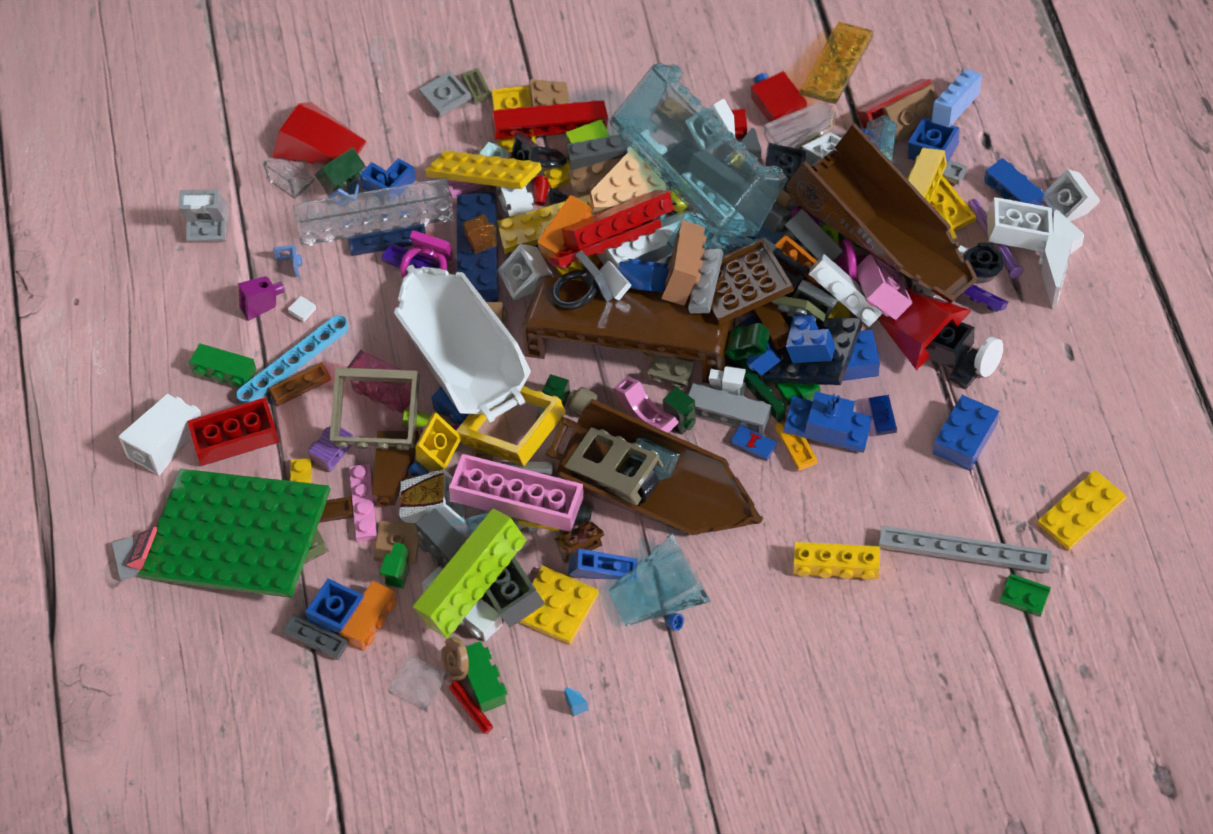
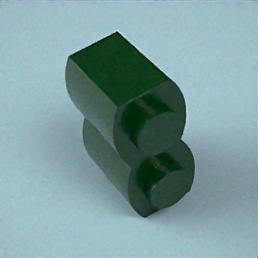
(747, 341)

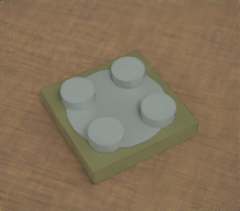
(798, 307)

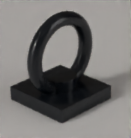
(526, 149)
(591, 277)

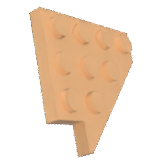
(625, 182)

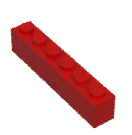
(546, 119)
(617, 219)

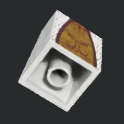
(426, 493)

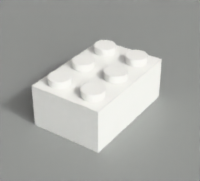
(1019, 224)

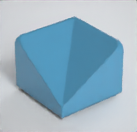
(575, 701)

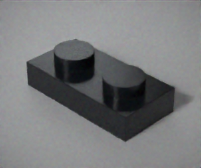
(965, 371)

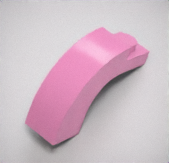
(641, 407)

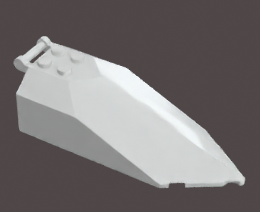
(462, 341)

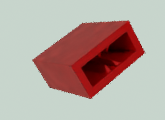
(777, 97)

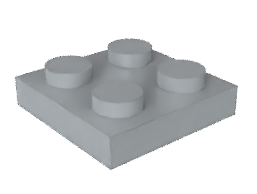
(445, 93)

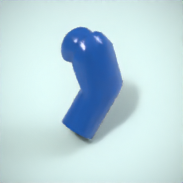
(417, 469)

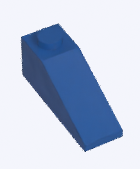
(599, 565)

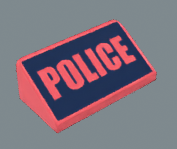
(141, 548)

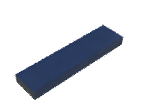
(381, 240)

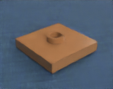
(396, 532)

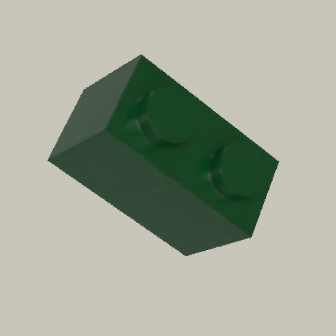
(682, 407)

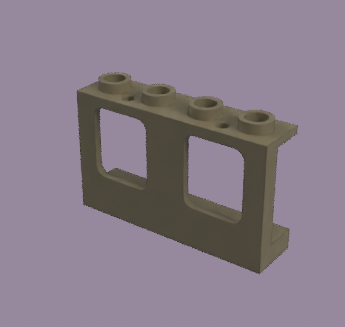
(603, 474)

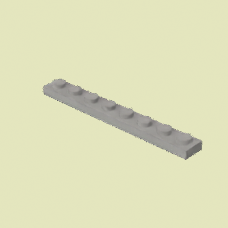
(965, 549)

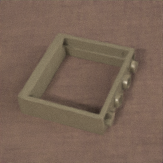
(374, 375)

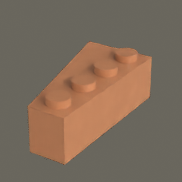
(685, 262)

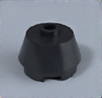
(985, 261)

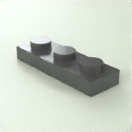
(315, 637)

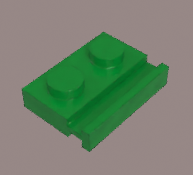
(1025, 595)

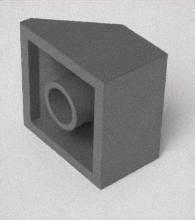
(822, 300)

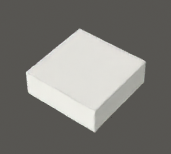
(302, 308)

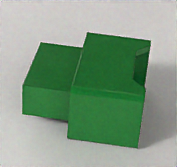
(803, 391)
(395, 567)

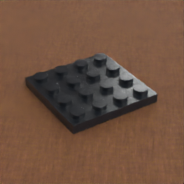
(844, 334)

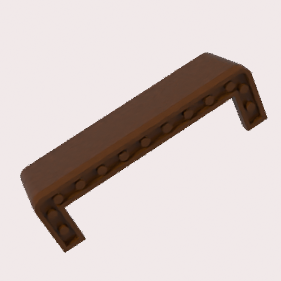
(633, 323)

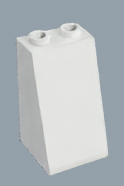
(159, 433)

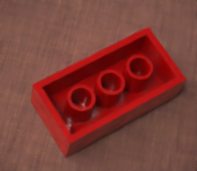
(233, 431)

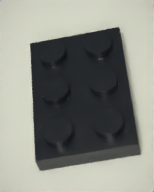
(786, 158)

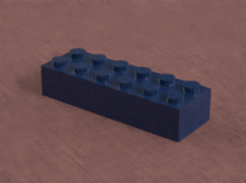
(483, 266)

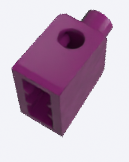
(258, 296)

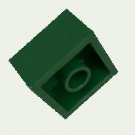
(337, 172)

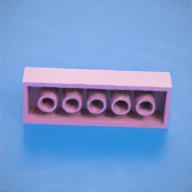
(516, 492)

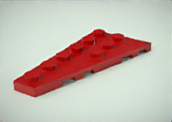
(567, 256)

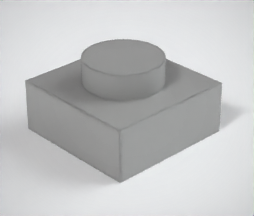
(954, 172)

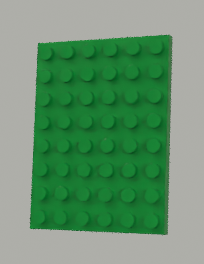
(235, 532)

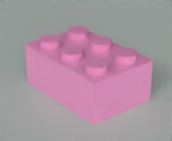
(883, 286)

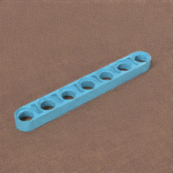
(296, 351)

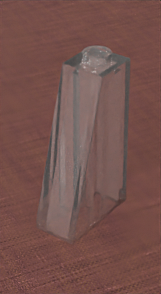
(800, 125)

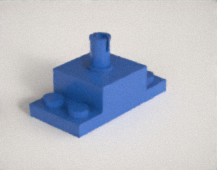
(828, 421)

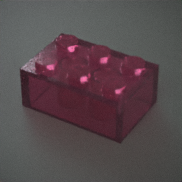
(392, 394)

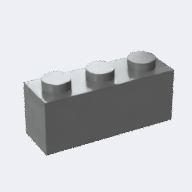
(595, 151)
(812, 237)

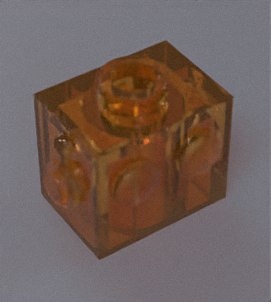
(480, 233)

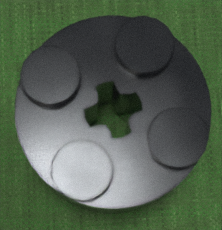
(630, 468)

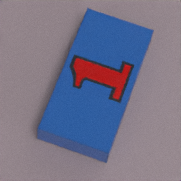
(753, 443)

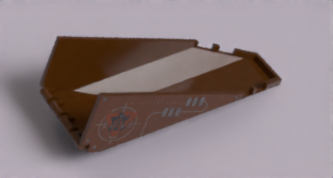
(882, 212)

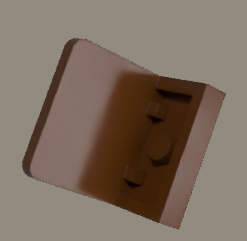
(585, 537)

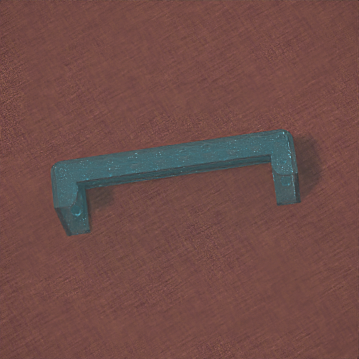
(697, 154)

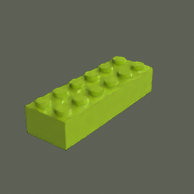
(470, 573)

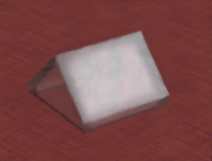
(287, 177)

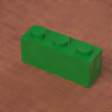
(222, 365)
(483, 678)

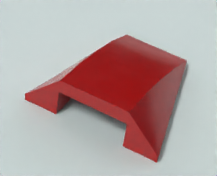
(314, 136)
(921, 324)

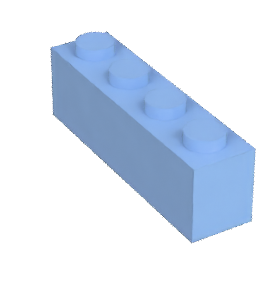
(956, 98)

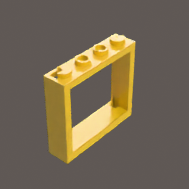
(532, 440)

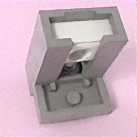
(205, 215)

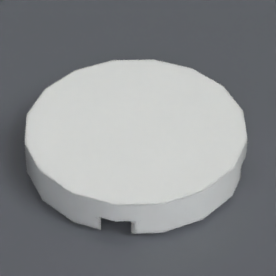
(988, 357)

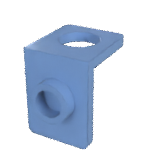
(351, 189)
(297, 259)

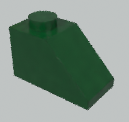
(556, 387)

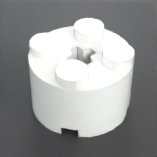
(515, 201)

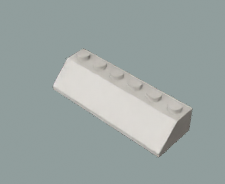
(647, 247)

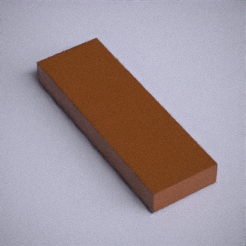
(299, 384)

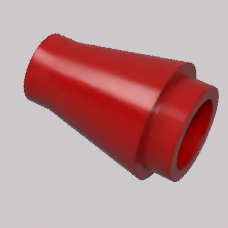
(540, 189)

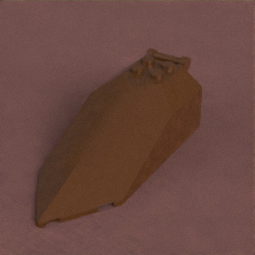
(695, 499)

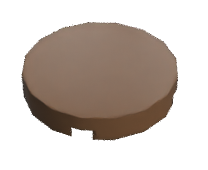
(455, 658)

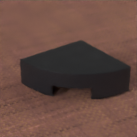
(556, 197)

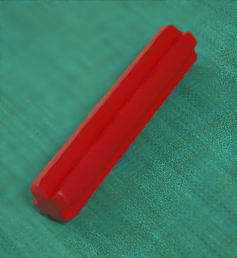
(471, 707)

